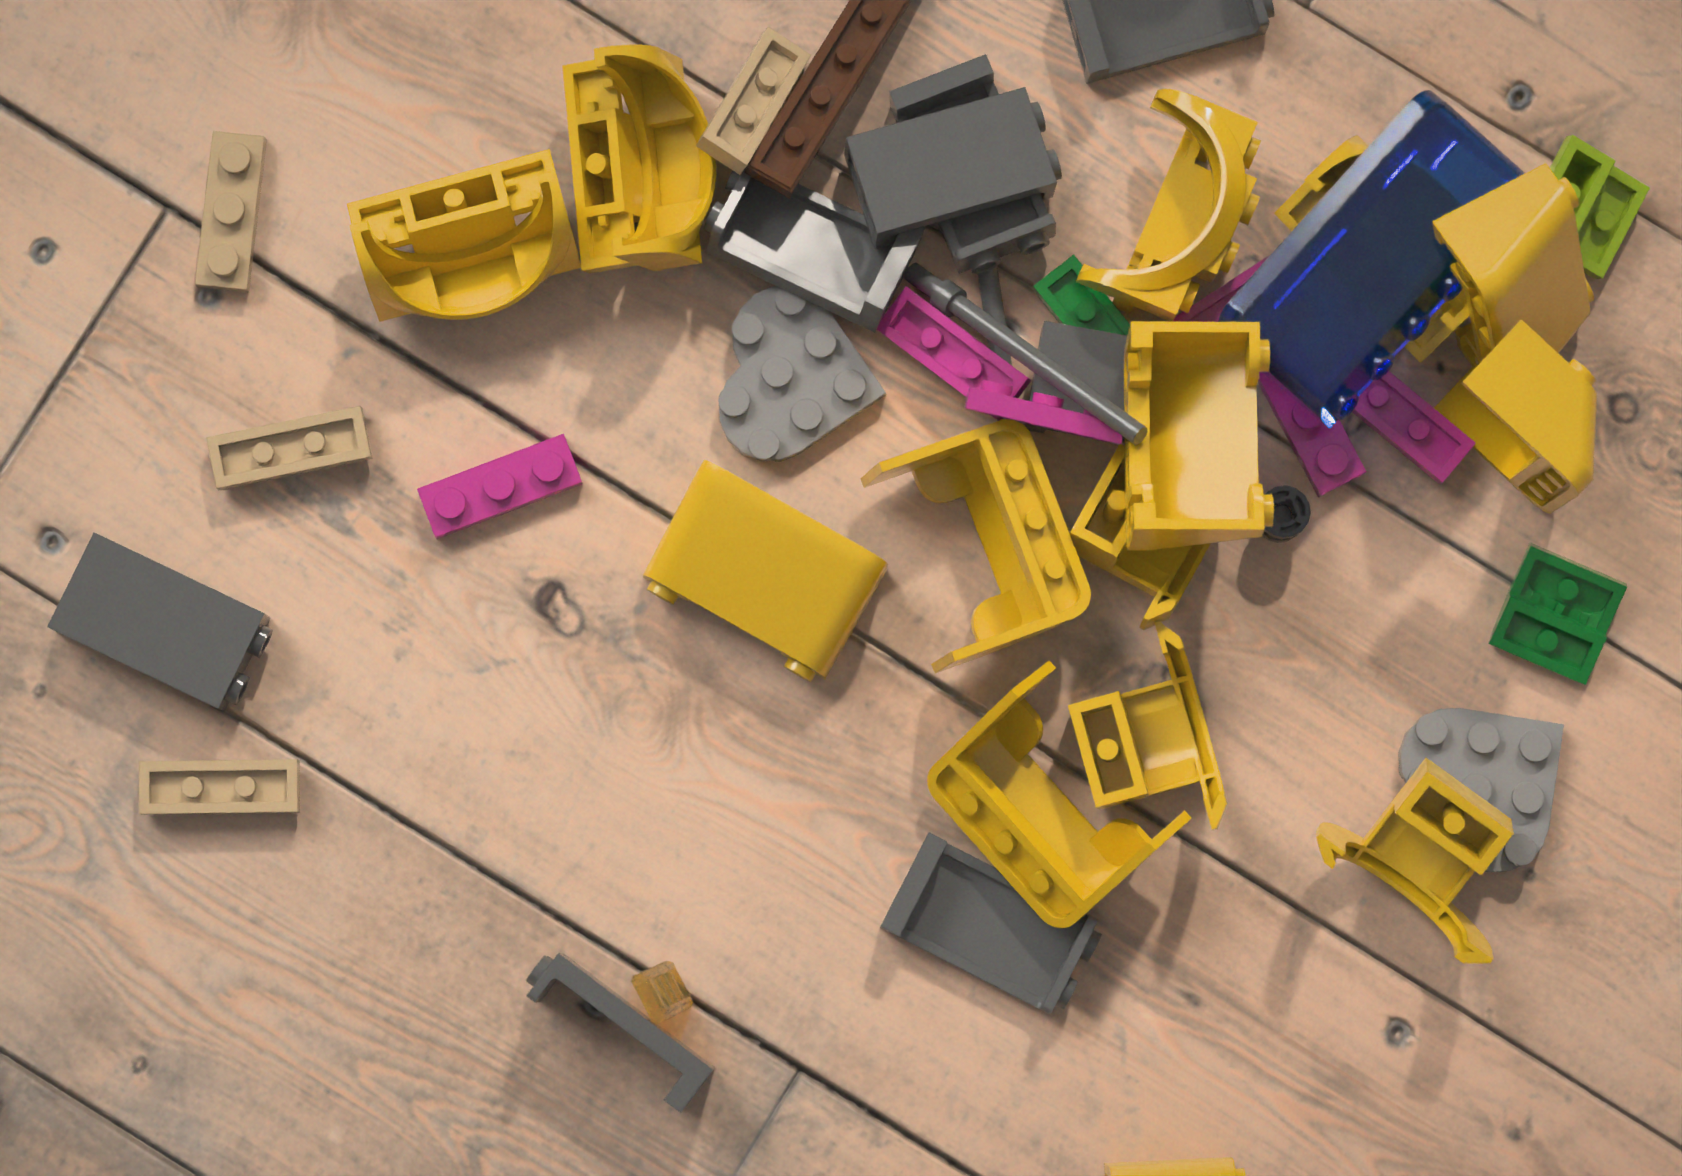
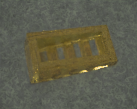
(662, 992)

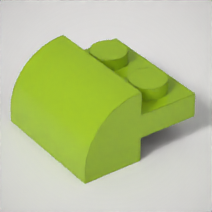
(1606, 201)

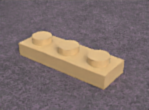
(753, 100)
(230, 211)
(289, 448)
(219, 786)

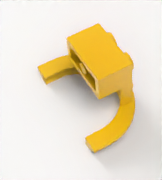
(1101, 539)
(1150, 738)
(1428, 850)

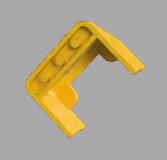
(1529, 417)
(1017, 525)
(1027, 821)

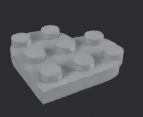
(793, 377)
(1500, 759)

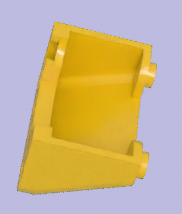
(1518, 262)
(1199, 461)
(765, 569)

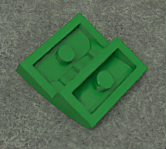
(1557, 613)

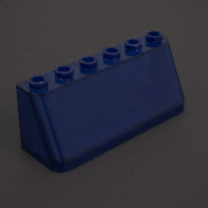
(1366, 259)

